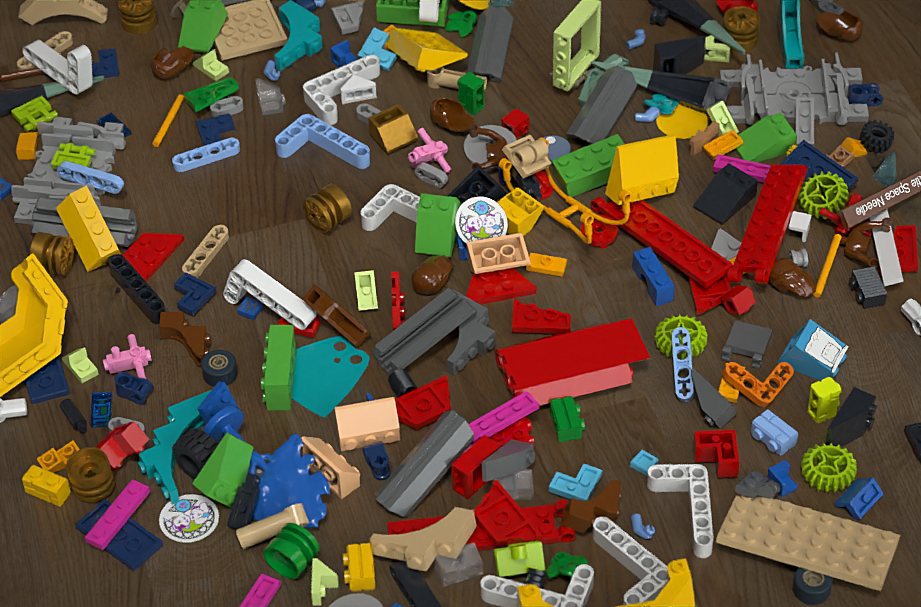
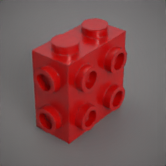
(517, 431)

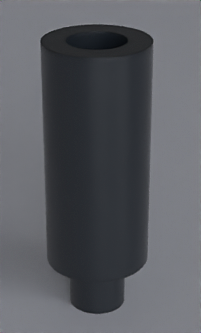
(73, 415)

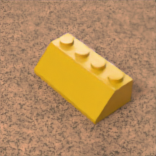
(87, 229)

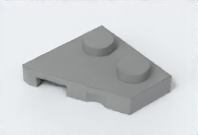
(348, 16)
(726, 245)

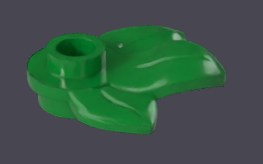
(462, 22)
(565, 564)

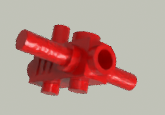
(837, 220)

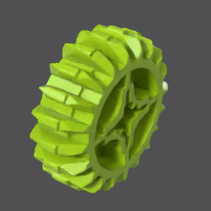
(832, 187)
(696, 330)
(830, 462)

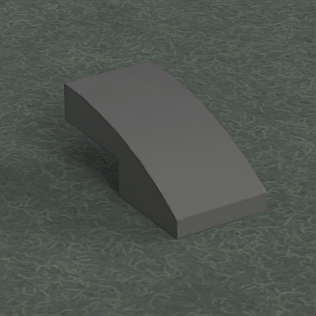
(827, 6)

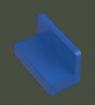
(860, 497)

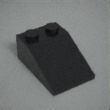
(478, 184)
(726, 194)
(852, 418)

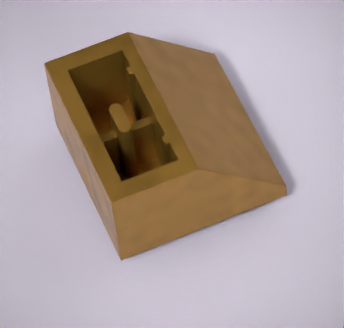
(392, 128)

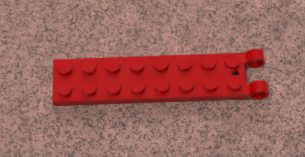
(768, 223)
(668, 240)
(480, 538)

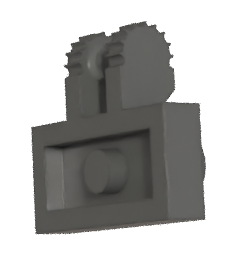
(756, 484)

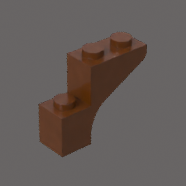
(336, 315)
(194, 338)
(582, 514)

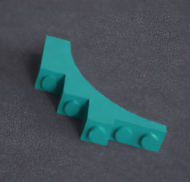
(159, 460)

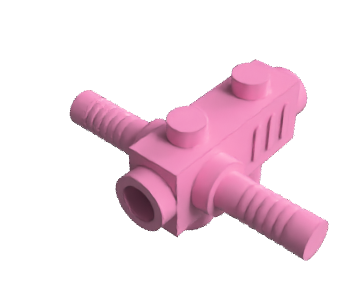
(430, 152)
(135, 358)

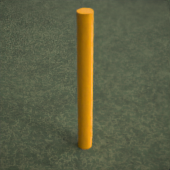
(168, 120)
(827, 265)

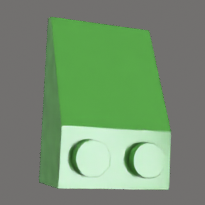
(202, 24)
(767, 139)
(436, 225)
(225, 470)

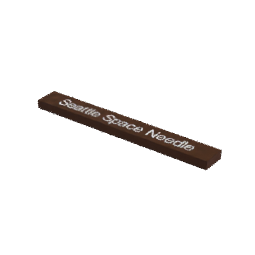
(881, 200)

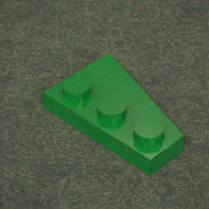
(208, 94)

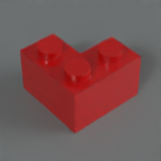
(123, 442)
(718, 447)

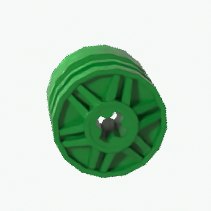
(291, 550)

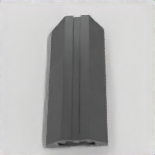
(491, 43)
(603, 106)
(119, 221)
(422, 331)
(425, 464)

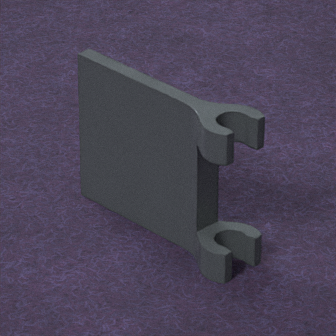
(748, 341)

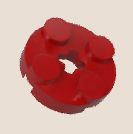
(604, 238)

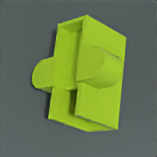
(518, 557)

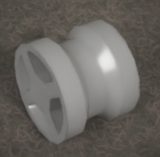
(799, 257)

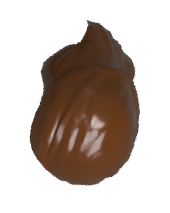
(843, 25)
(167, 64)
(450, 115)
(431, 274)
(789, 276)

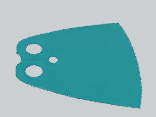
(320, 381)

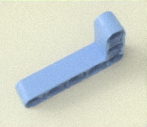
(324, 135)

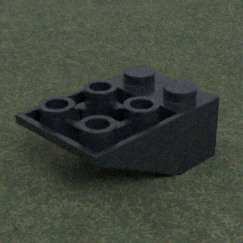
(679, 55)

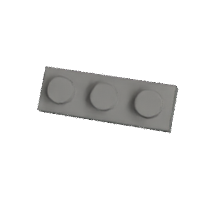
(805, 120)

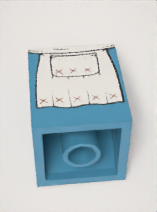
(814, 352)

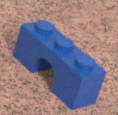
(659, 284)

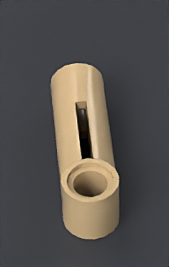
(446, 78)
(270, 526)

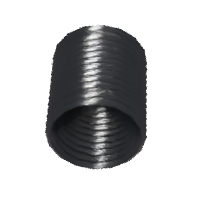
(401, 382)

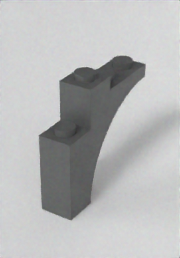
(473, 338)

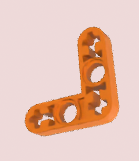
(758, 388)

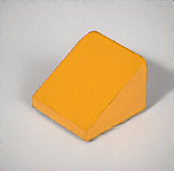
(854, 147)

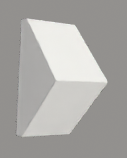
(357, 90)

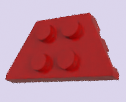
(152, 251)
(499, 286)
(708, 297)
(424, 404)
(504, 518)

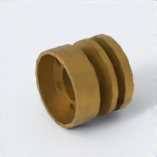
(137, 15)
(742, 26)
(327, 208)
(53, 252)
(90, 474)

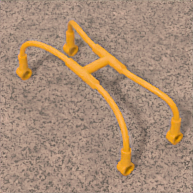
(587, 216)

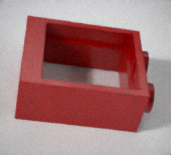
(467, 469)

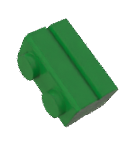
(471, 93)
(566, 418)

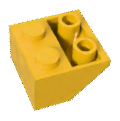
(520, 211)

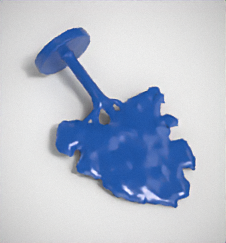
(284, 477)

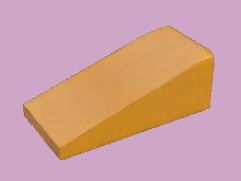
(27, 146)

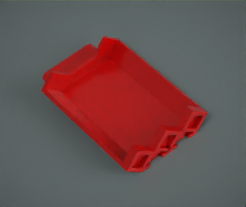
(572, 361)

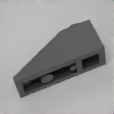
(714, 405)
(508, 459)

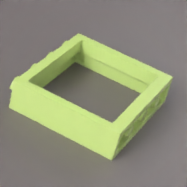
(584, 16)

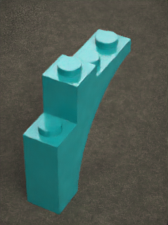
(303, 34)
(790, 34)

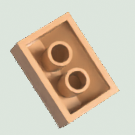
(497, 253)
(367, 423)
(339, 474)

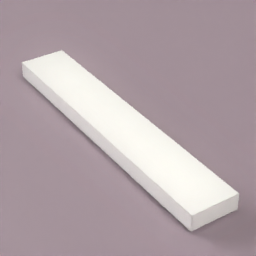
(886, 252)

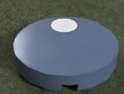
(557, 147)

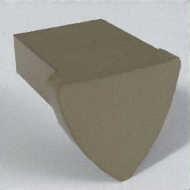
(178, 10)

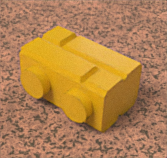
(46, 485)
(360, 567)

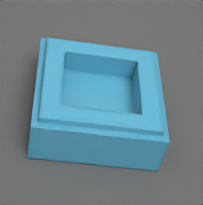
(643, 462)

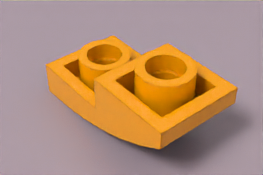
(56, 460)

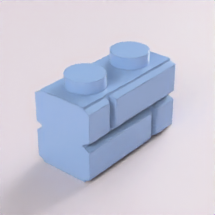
(774, 432)

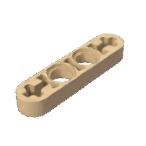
(61, 41)
(208, 253)

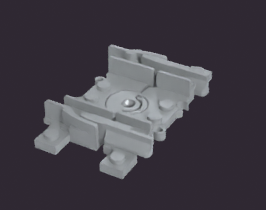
(775, 91)
(46, 182)

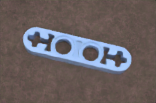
(207, 157)
(109, 182)
(682, 364)

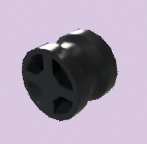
(658, 16)
(535, 577)

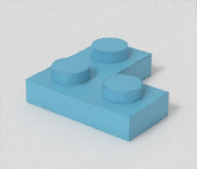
(374, 46)
(579, 487)

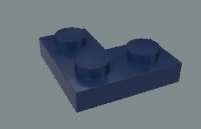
(108, 64)
(210, 128)
(196, 293)

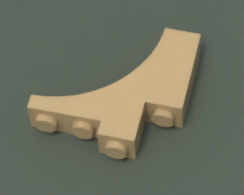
(36, 10)
(422, 546)

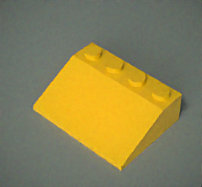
(423, 49)
(644, 169)

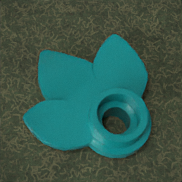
(664, 104)

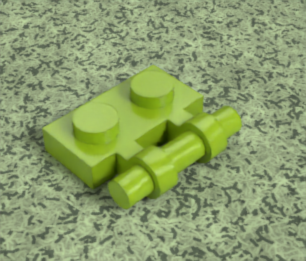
(32, 110)
(68, 155)

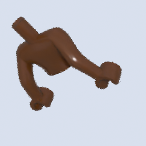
(494, 150)
(858, 245)

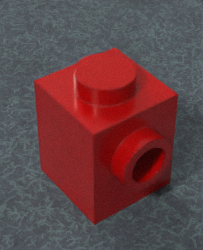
(516, 122)
(738, 300)

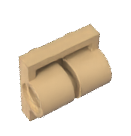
(528, 155)

